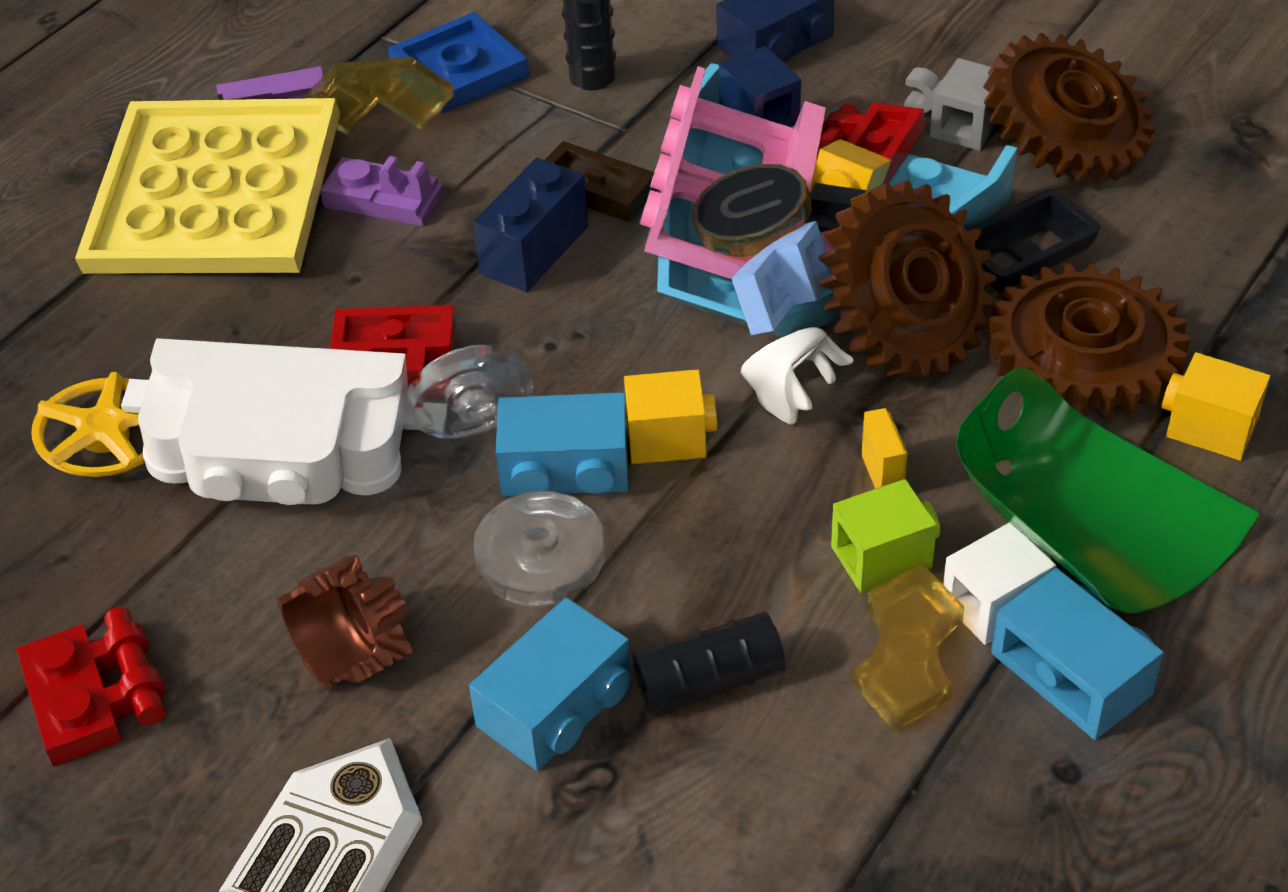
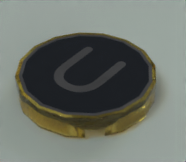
(751, 208)

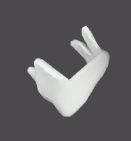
(773, 376)

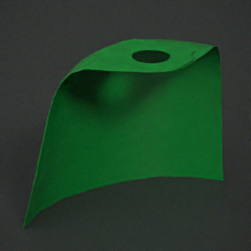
(1096, 501)

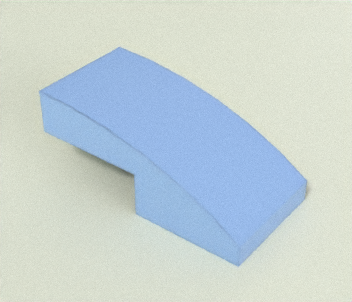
(781, 277)

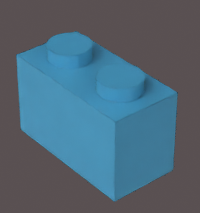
(562, 444)
(1076, 652)
(551, 684)

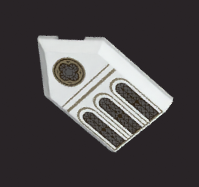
(333, 828)

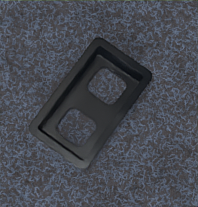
(1011, 228)

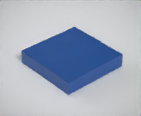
(467, 56)

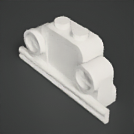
(272, 420)

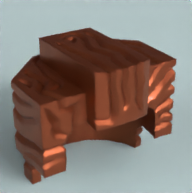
(345, 622)

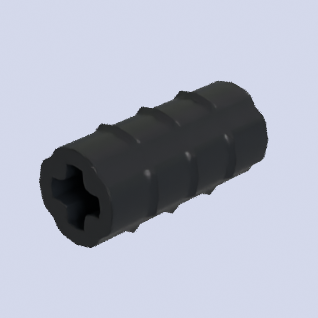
(589, 43)
(708, 662)

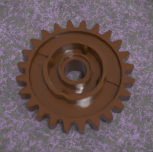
(1069, 108)
(907, 280)
(1090, 337)

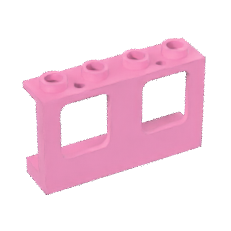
(680, 179)

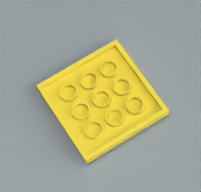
(210, 187)

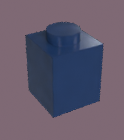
(760, 86)

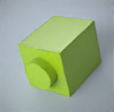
(883, 534)

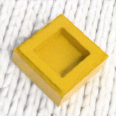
(883, 448)

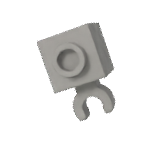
(955, 103)

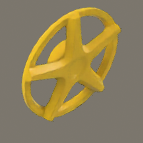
(98, 428)

